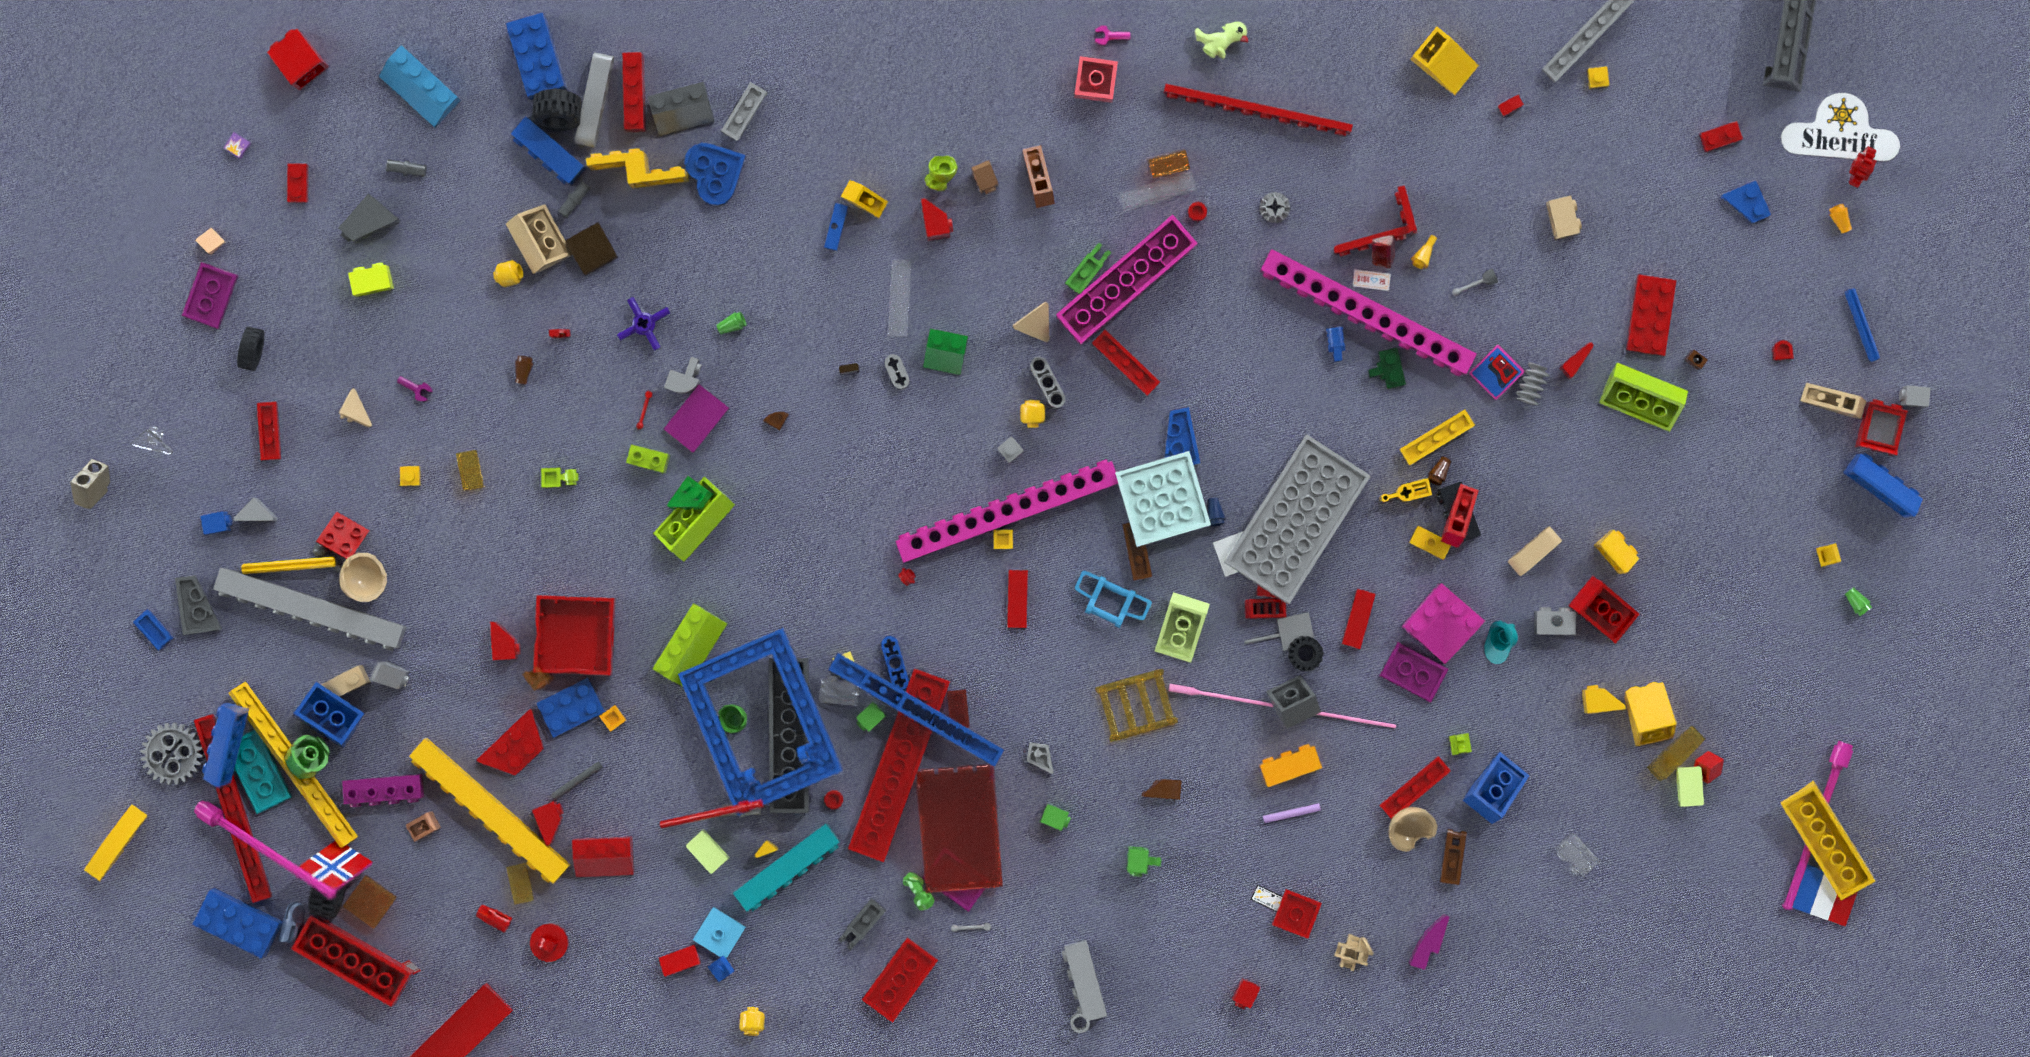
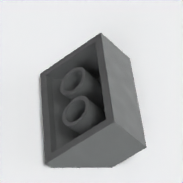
(681, 108)

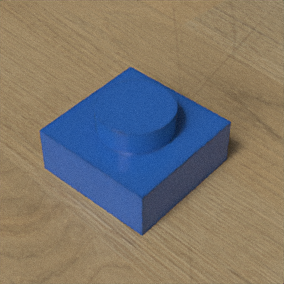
(721, 968)

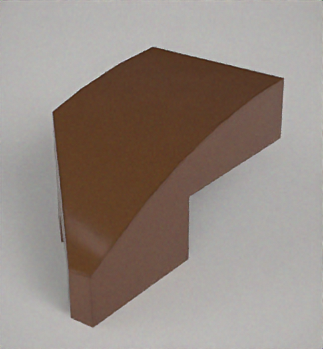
(1164, 789)

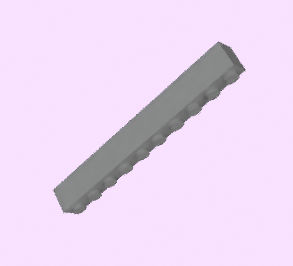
(308, 607)

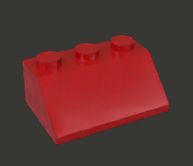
(603, 856)

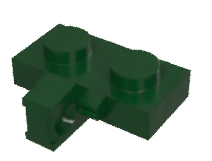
(1389, 368)

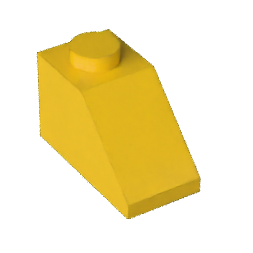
(864, 198)
(1600, 700)

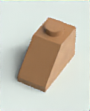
(985, 177)

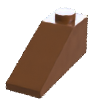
(1038, 176)

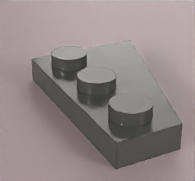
(194, 607)

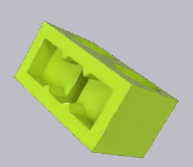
(648, 458)

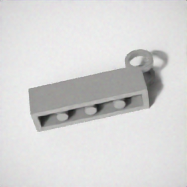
(1085, 983)

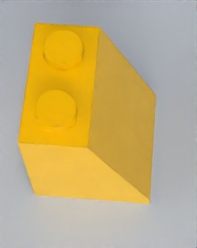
(1650, 713)

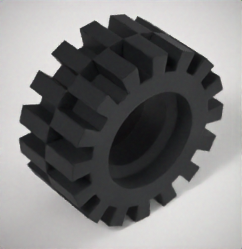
(1297, 645)

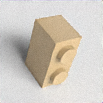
(1563, 217)

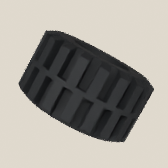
(556, 110)
(325, 907)

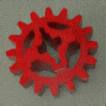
(1862, 166)

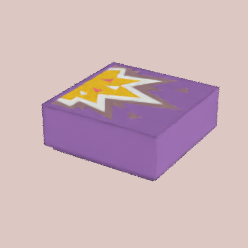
(237, 145)

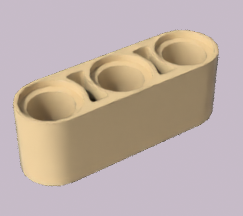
(1534, 551)

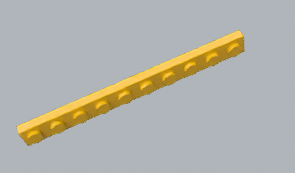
(279, 745)

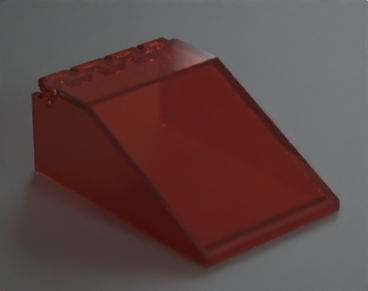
(959, 828)

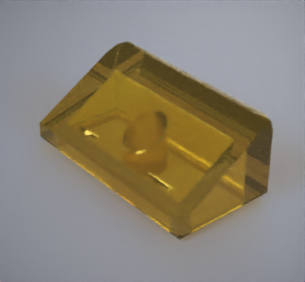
(469, 470)

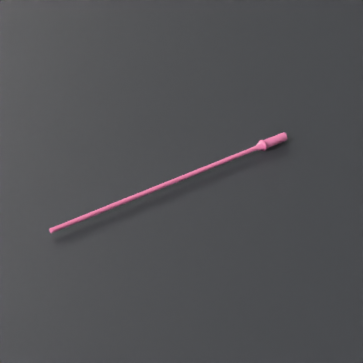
(1192, 691)

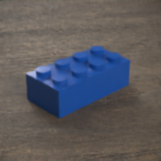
(535, 54)
(237, 923)

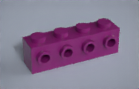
(383, 789)

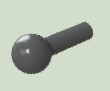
(321, 551)

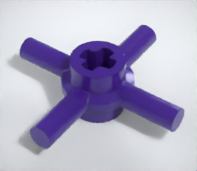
(648, 331)

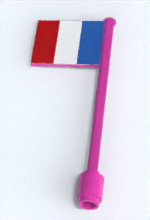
(1810, 887)

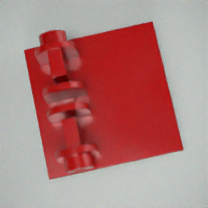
(342, 536)

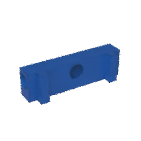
(833, 236)

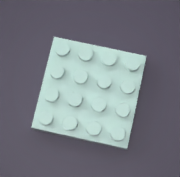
(1162, 498)

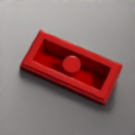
(679, 960)

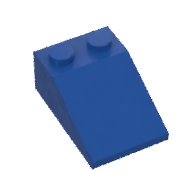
(1496, 788)

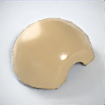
(363, 577)
(1409, 826)

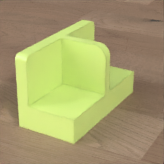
(1689, 786)
(707, 851)

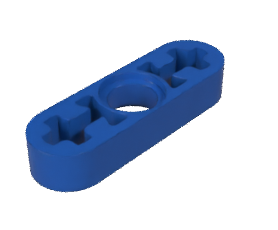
(886, 650)

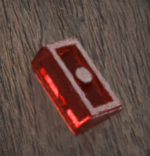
(1383, 251)

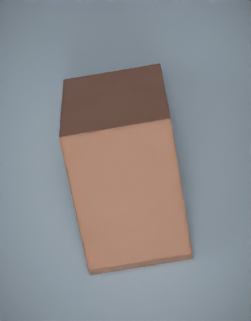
(423, 826)

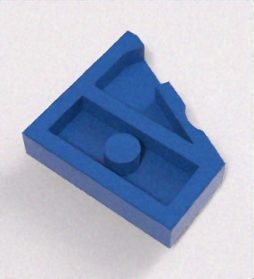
(1748, 201)

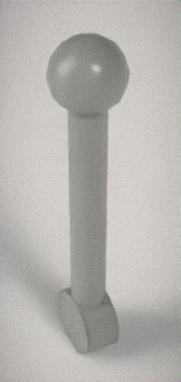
(954, 928)

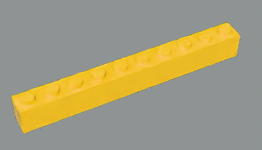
(489, 810)

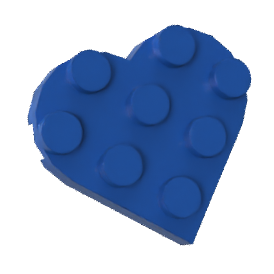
(715, 171)

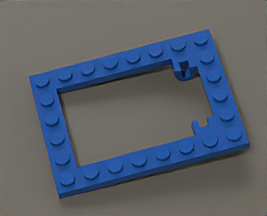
(742, 785)

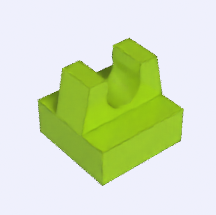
(1460, 744)

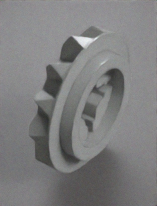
(1268, 213)

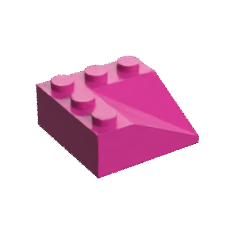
(1443, 623)

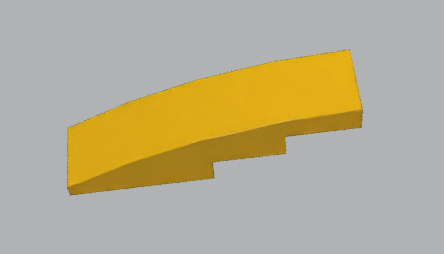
(115, 843)

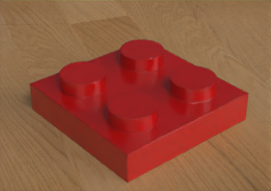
(1296, 913)

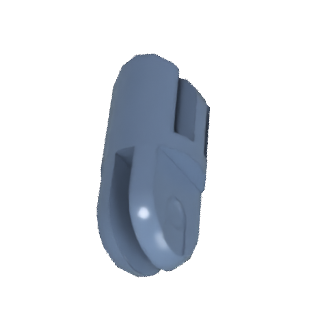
(292, 922)

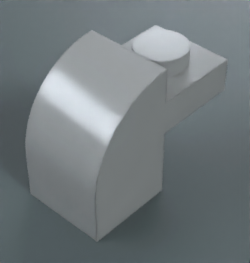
(685, 383)

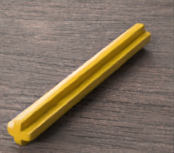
(288, 565)

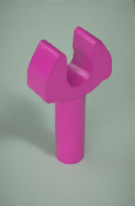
(1110, 35)

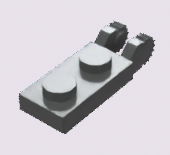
(863, 922)

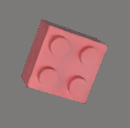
(1096, 79)

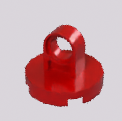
(549, 942)

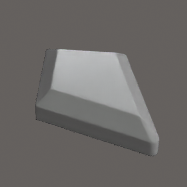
(1040, 756)

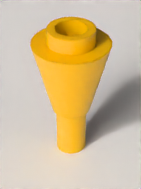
(1422, 257)

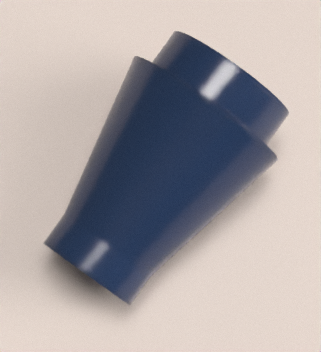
(1215, 512)

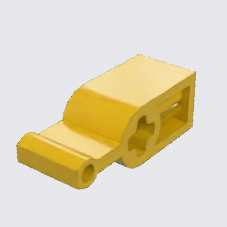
(1412, 494)

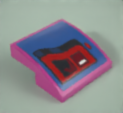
(1496, 372)

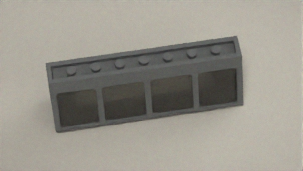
(1791, 46)

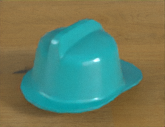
(1500, 641)

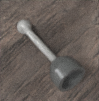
(1488, 278)

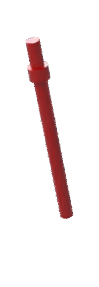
(742, 807)

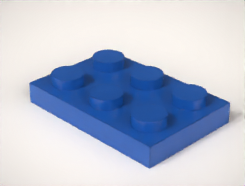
(570, 707)

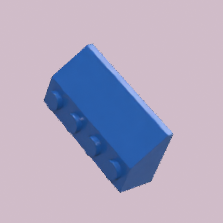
(1884, 486)
(225, 744)

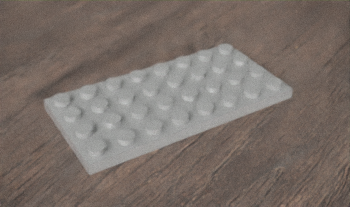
(1297, 519)

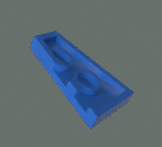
(1181, 435)

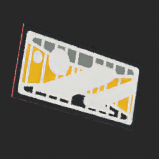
(1266, 898)

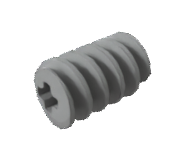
(1532, 384)

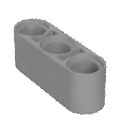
(1047, 373)

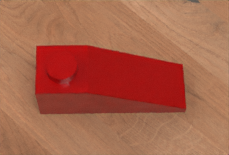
(1459, 516)

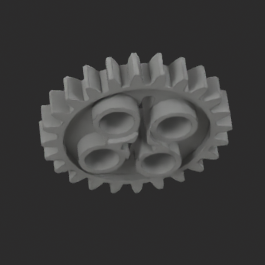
(158, 742)

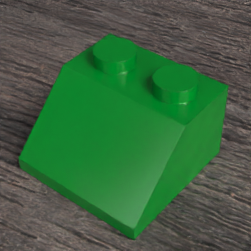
(945, 351)

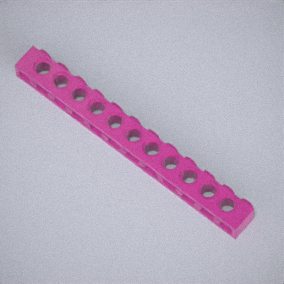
(1464, 356)
(905, 540)

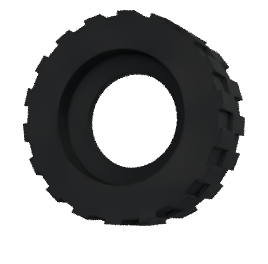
(250, 348)

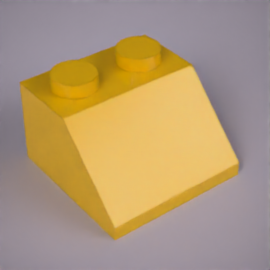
(1617, 552)

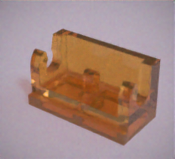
(1168, 163)
(537, 680)

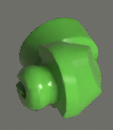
(922, 899)

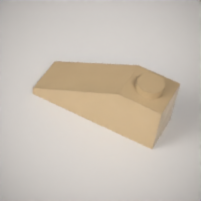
(1834, 400)
(348, 681)

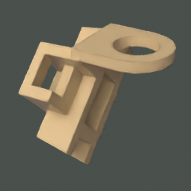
(1352, 949)

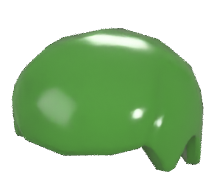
(732, 718)

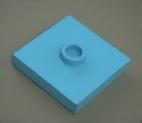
(719, 933)

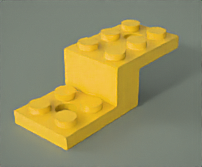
(637, 168)

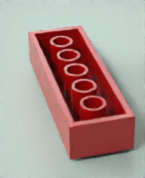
(352, 960)

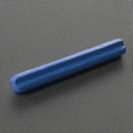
(1862, 325)

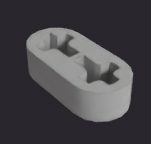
(901, 369)

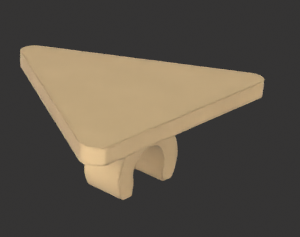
(1035, 323)
(354, 410)

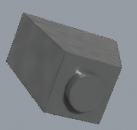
(367, 219)

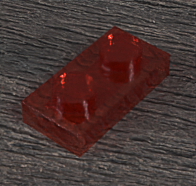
(958, 706)

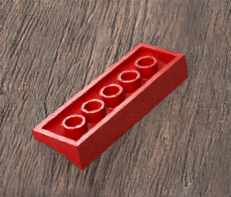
(466, 1026)

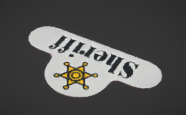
(1840, 132)

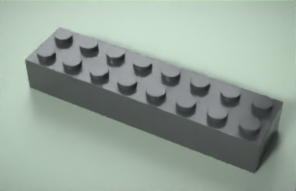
(784, 738)

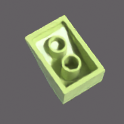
(1182, 627)

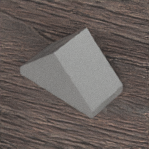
(255, 511)

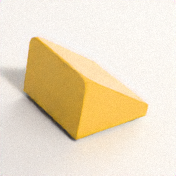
(766, 848)

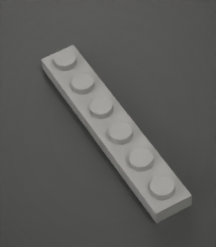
(1585, 38)

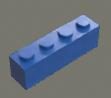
(549, 151)

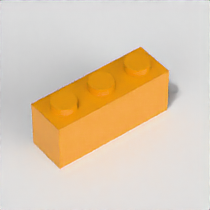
(1290, 765)

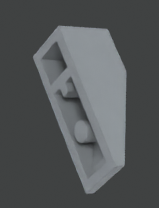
(390, 675)

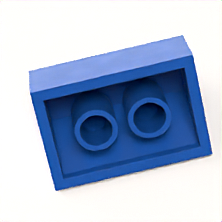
(329, 715)

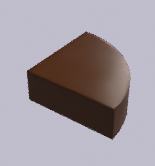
(776, 419)

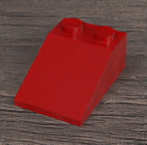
(1604, 609)

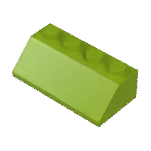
(1643, 397)
(688, 528)
(690, 643)

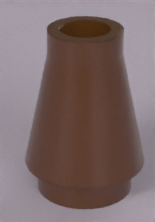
(523, 367)
(1439, 472)

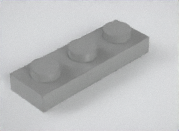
(744, 111)

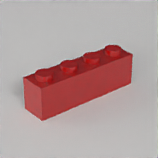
(634, 92)

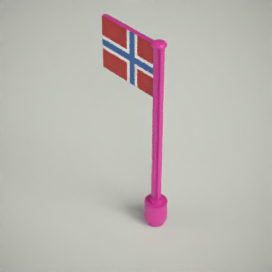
(324, 871)

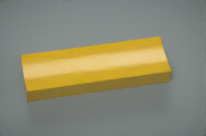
(1827, 841)

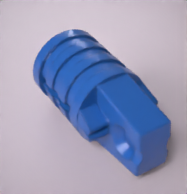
(1336, 342)

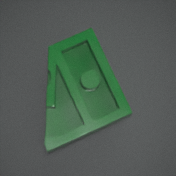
(690, 496)

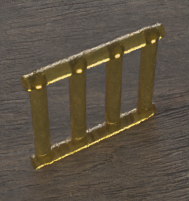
(1133, 729)

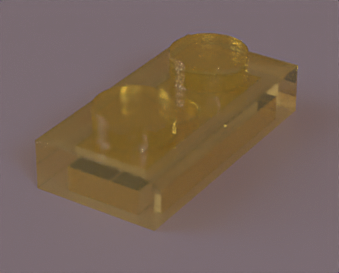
(520, 883)

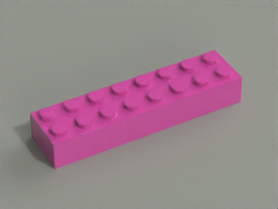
(1126, 279)

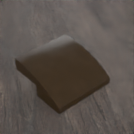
(591, 248)

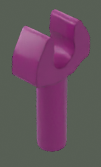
(415, 388)

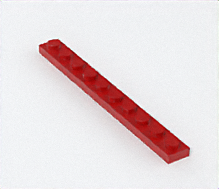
(1250, 108)
(235, 813)

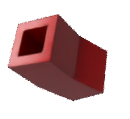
(1510, 105)

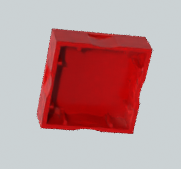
(574, 635)

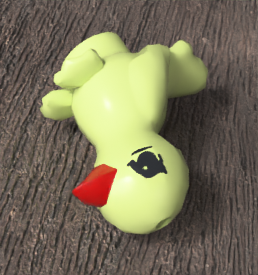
(1217, 43)

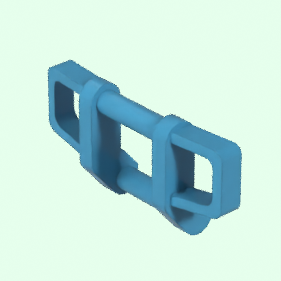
(1117, 589)

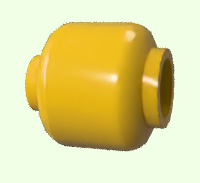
(508, 273)
(1032, 413)
(752, 1021)

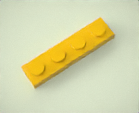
(1437, 437)

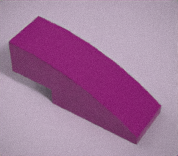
(1429, 942)

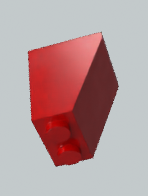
(297, 59)

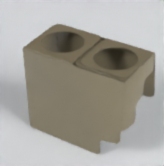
(89, 494)

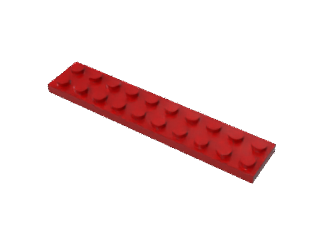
(896, 771)

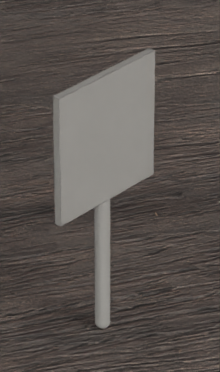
(1290, 629)

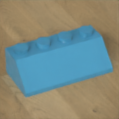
(418, 86)

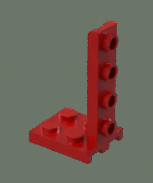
(1400, 233)

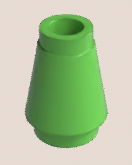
(732, 323)
(1858, 602)

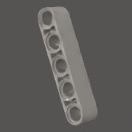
(594, 99)

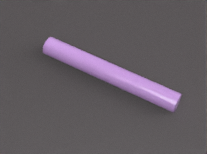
(1291, 813)

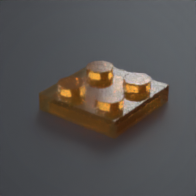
(370, 901)

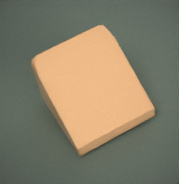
(210, 241)

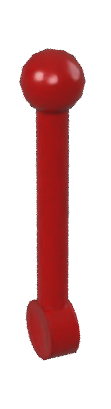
(648, 394)

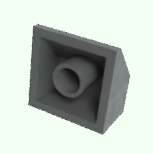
(1294, 701)

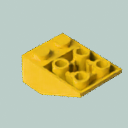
(1444, 61)

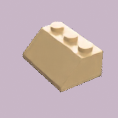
(538, 238)

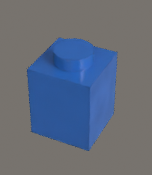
(216, 523)

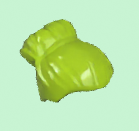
(941, 171)

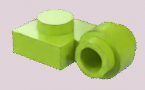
(553, 477)

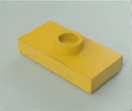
(1429, 542)

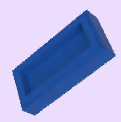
(153, 629)

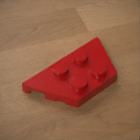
(515, 747)

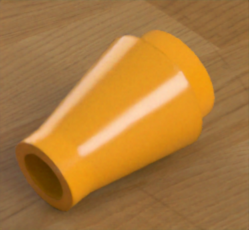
(1841, 217)

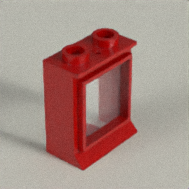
(1881, 427)

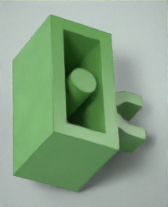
(1139, 860)

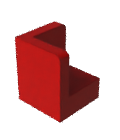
(1710, 765)

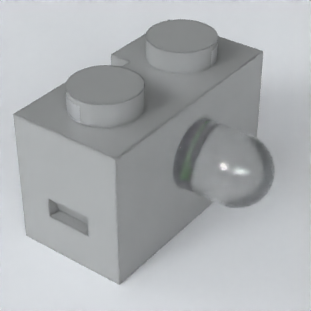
(1555, 622)

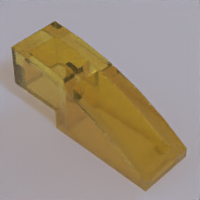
(1676, 753)

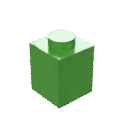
(870, 717)
(1055, 817)

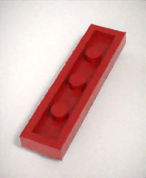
(1126, 362)
(1415, 787)

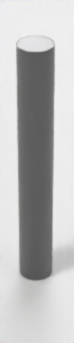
(575, 781)

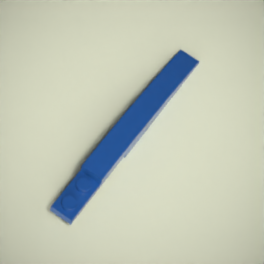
(916, 709)

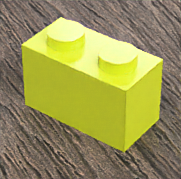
(370, 280)

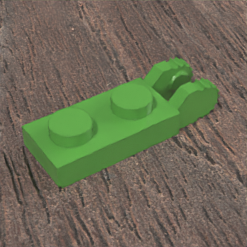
(1086, 270)

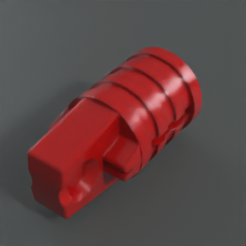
(494, 918)

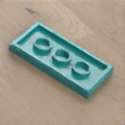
(260, 774)

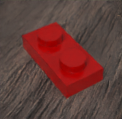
(1721, 136)
(297, 183)

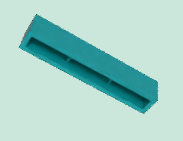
(786, 867)

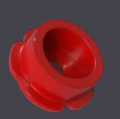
(907, 576)

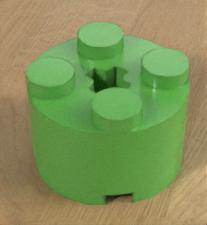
(297, 758)

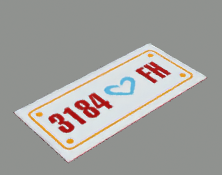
(1371, 280)

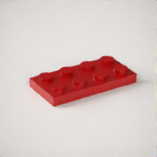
(1651, 315)
(900, 979)

